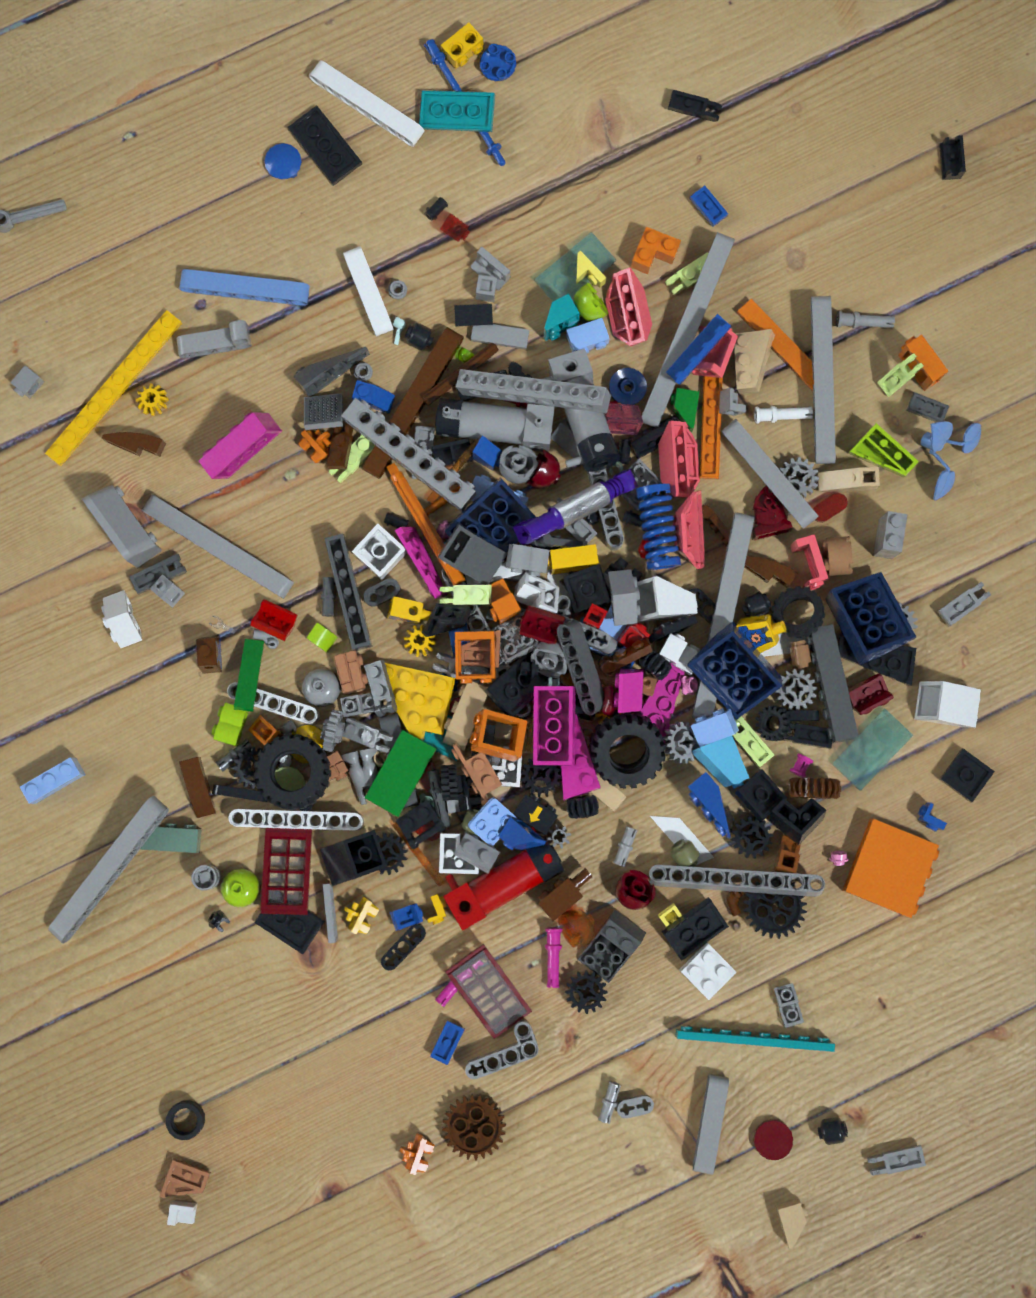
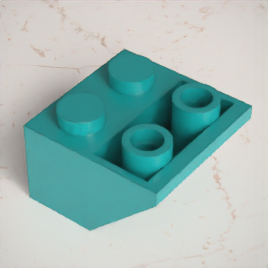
(561, 316)

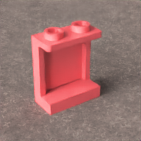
(717, 359)
(814, 560)

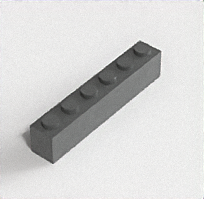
(348, 592)
(832, 684)

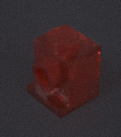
(448, 228)

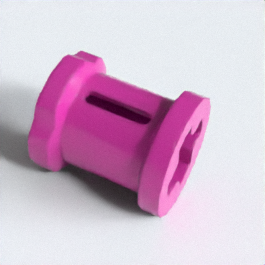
(801, 765)

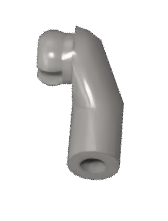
(271, 641)

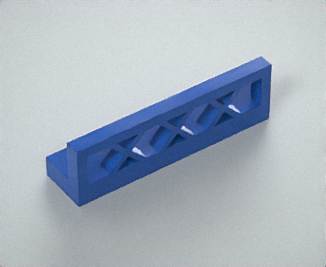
(698, 349)

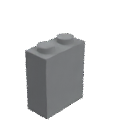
(890, 535)

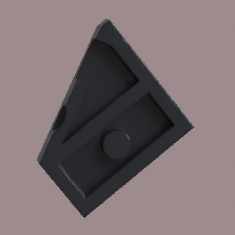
(446, 618)

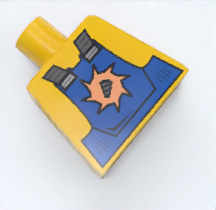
(400, 607)
(761, 631)

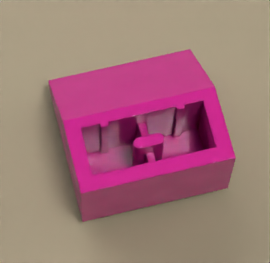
(630, 690)

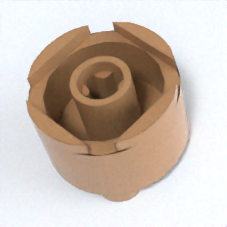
(838, 556)

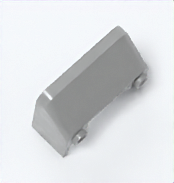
(121, 525)

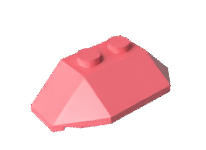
(628, 308)
(679, 459)
(690, 530)

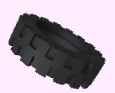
(799, 594)

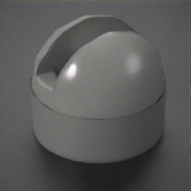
(289, 726)

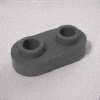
(381, 591)

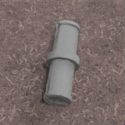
(625, 846)
(609, 1102)

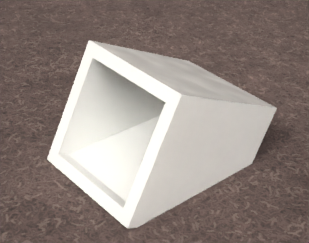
(664, 600)
(947, 704)

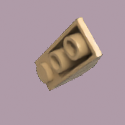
(849, 480)

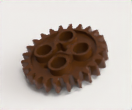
(484, 1141)

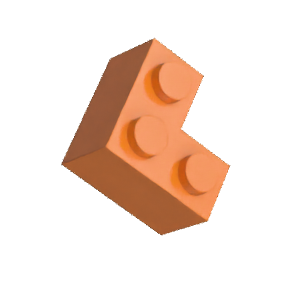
(652, 246)
(503, 602)

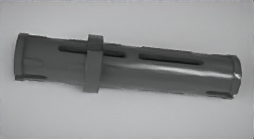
(436, 790)

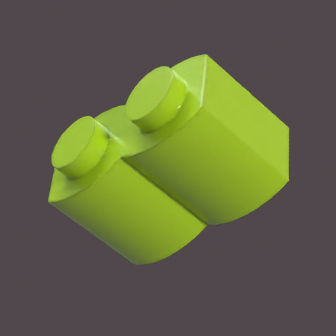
(229, 725)

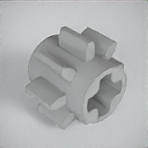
(563, 839)

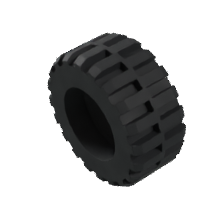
(266, 767)
(627, 773)

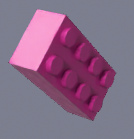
(239, 445)
(554, 726)

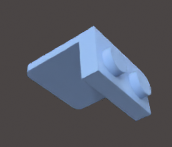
(490, 821)

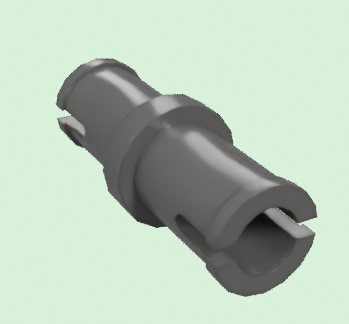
(328, 597)
(227, 760)

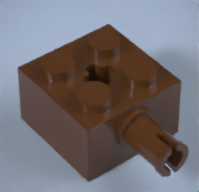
(563, 895)

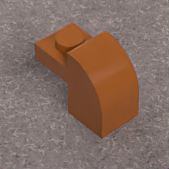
(788, 856)

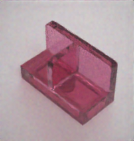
(624, 419)

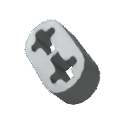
(636, 1111)

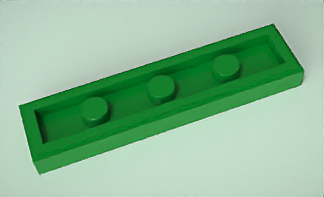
(249, 675)

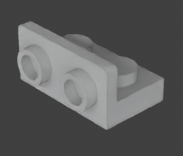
(489, 266)

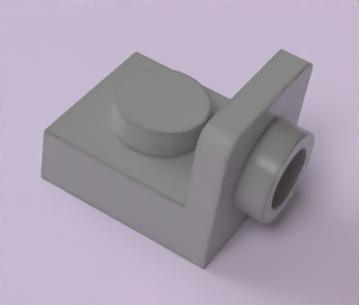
(167, 591)

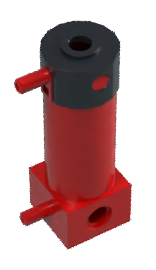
(503, 883)

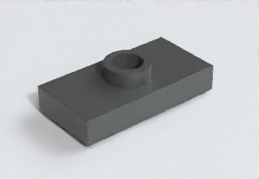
(927, 407)

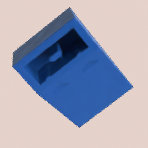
(707, 795)

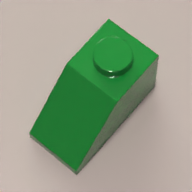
(685, 405)

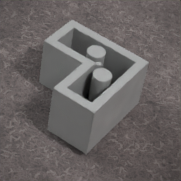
(624, 597)

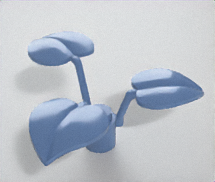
(935, 442)

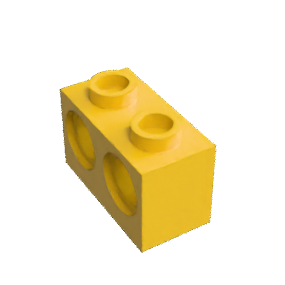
(458, 43)

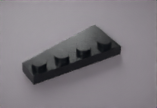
(895, 664)

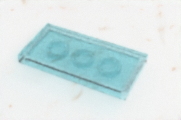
(561, 276)
(872, 749)

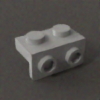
(477, 852)

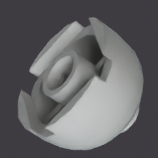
(518, 464)
(550, 659)
(321, 687)

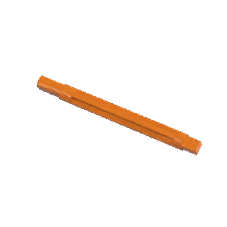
(422, 521)

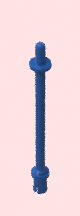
(438, 59)

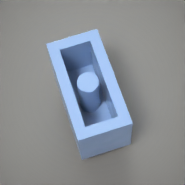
(588, 336)
(714, 727)

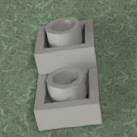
(357, 705)
(788, 1005)

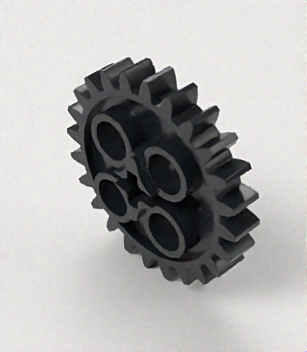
(768, 924)

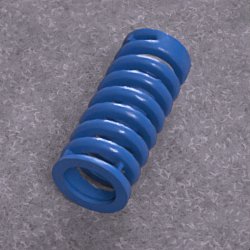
(655, 561)

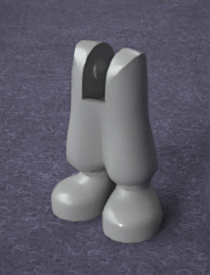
(363, 775)

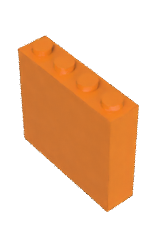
(891, 868)

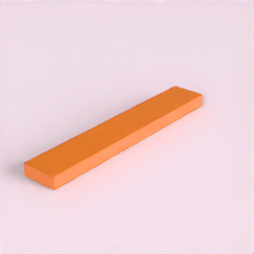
(782, 344)
(710, 428)

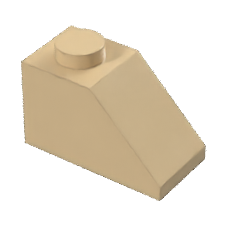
(792, 1220)

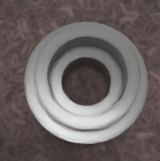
(397, 284)
(363, 366)

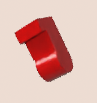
(595, 616)

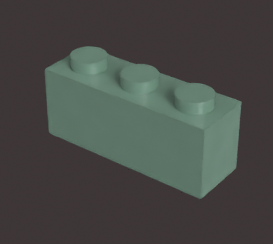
(174, 839)

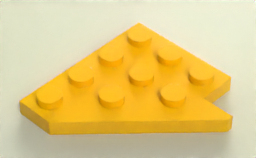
(421, 699)

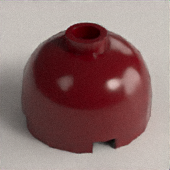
(546, 471)
(635, 890)

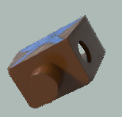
(209, 654)

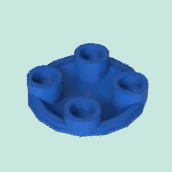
(497, 62)
(283, 161)

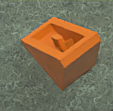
(264, 730)

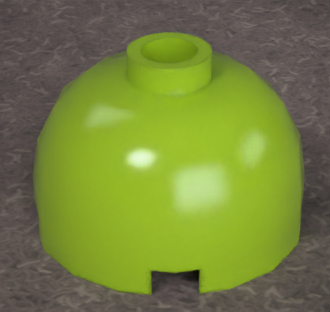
(589, 304)
(240, 887)

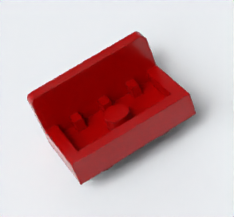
(274, 620)

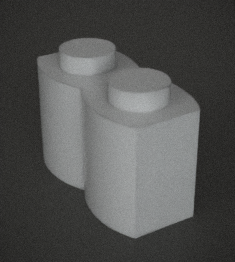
(527, 558)

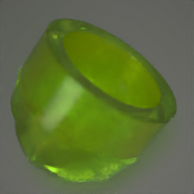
(464, 355)

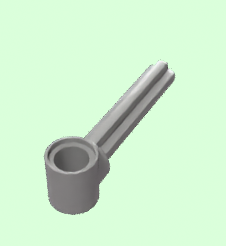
(29, 214)

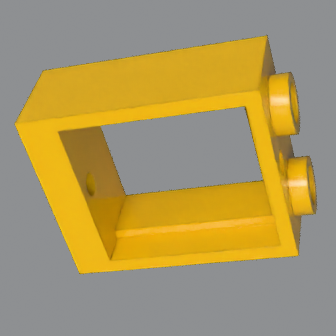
(572, 559)

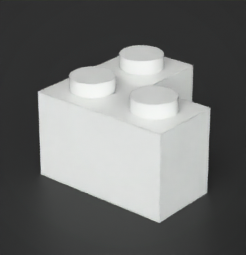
(537, 593)
(120, 619)
(678, 653)
(509, 772)
(448, 861)

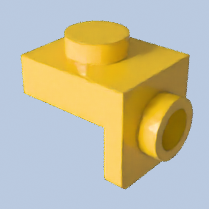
(440, 905)

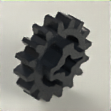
(244, 771)
(546, 782)
(755, 829)
(399, 856)
(581, 1004)

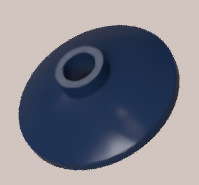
(629, 377)

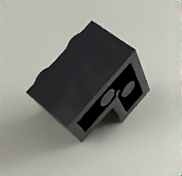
(797, 823)

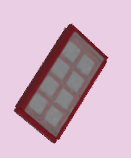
(286, 871)
(488, 991)

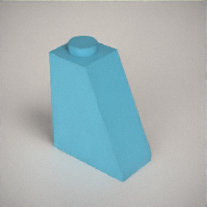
(723, 761)

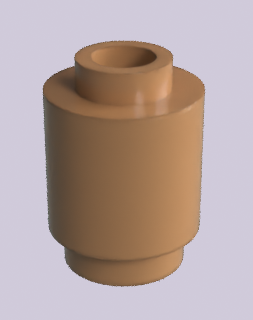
(800, 654)

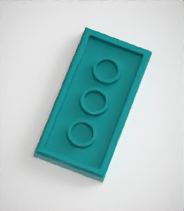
(457, 111)

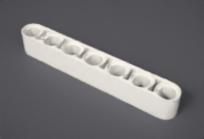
(366, 103)
(306, 816)

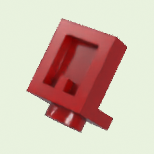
(631, 634)

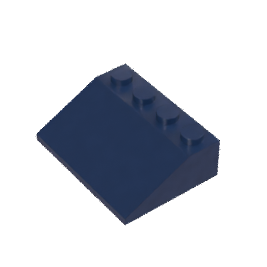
(494, 515)
(869, 617)
(735, 671)

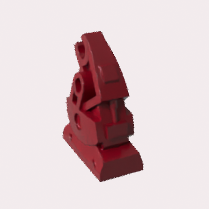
(769, 517)

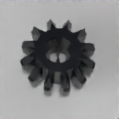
(655, 665)
(582, 806)

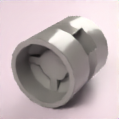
(206, 877)

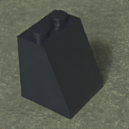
(353, 858)

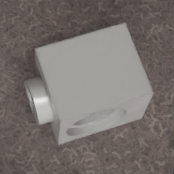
(26, 382)

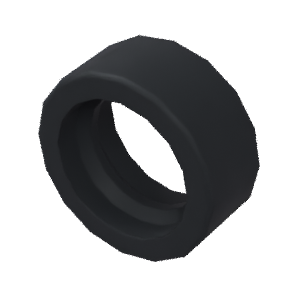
(197, 1109)

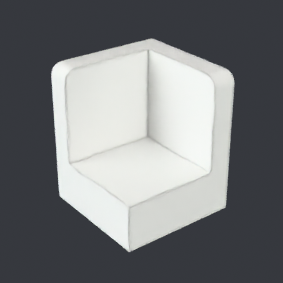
(181, 1212)

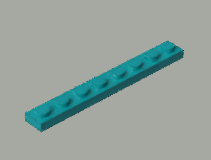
(762, 1039)

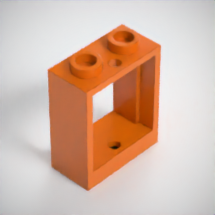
(933, 367)
(475, 636)
(516, 741)

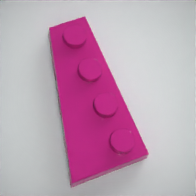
(421, 559)
(661, 704)
(581, 777)

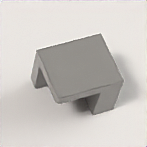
(486, 288)
(729, 403)

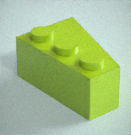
(884, 451)

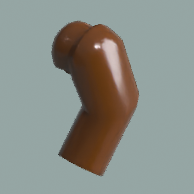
(732, 900)

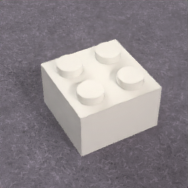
(379, 551)
(707, 971)

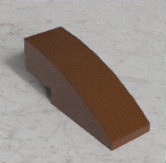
(135, 442)
(767, 569)
(197, 787)

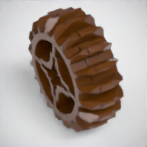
(814, 788)

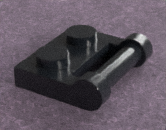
(418, 818)

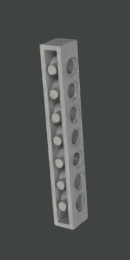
(533, 391)
(358, 409)

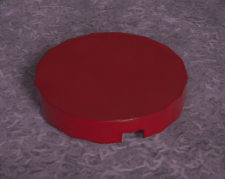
(773, 1139)

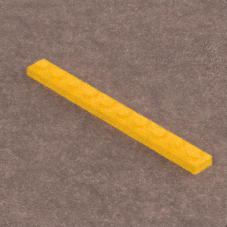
(113, 388)

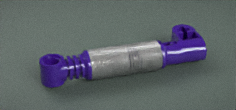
(575, 507)

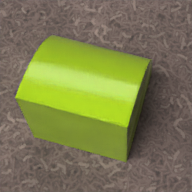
(322, 637)

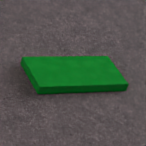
(400, 773)

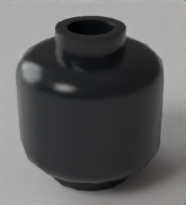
(418, 336)
(756, 604)
(833, 1130)

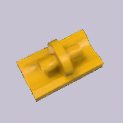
(357, 914)

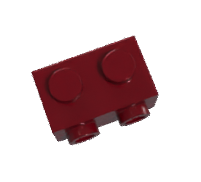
(540, 625)
(869, 694)

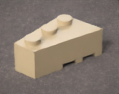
(751, 356)
(461, 724)

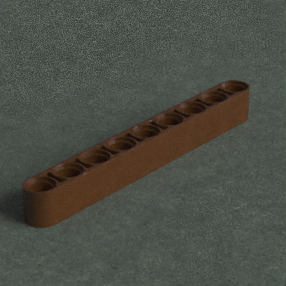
(413, 402)

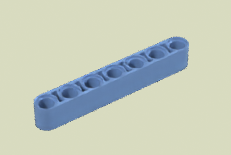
(244, 287)

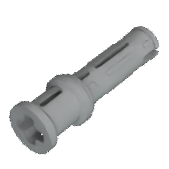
(855, 319)

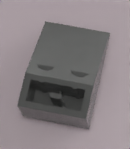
(472, 554)
(612, 946)

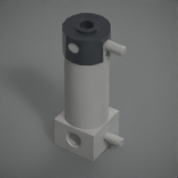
(496, 423)
(590, 429)

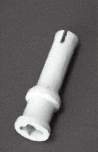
(773, 414)

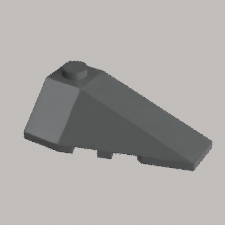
(320, 374)

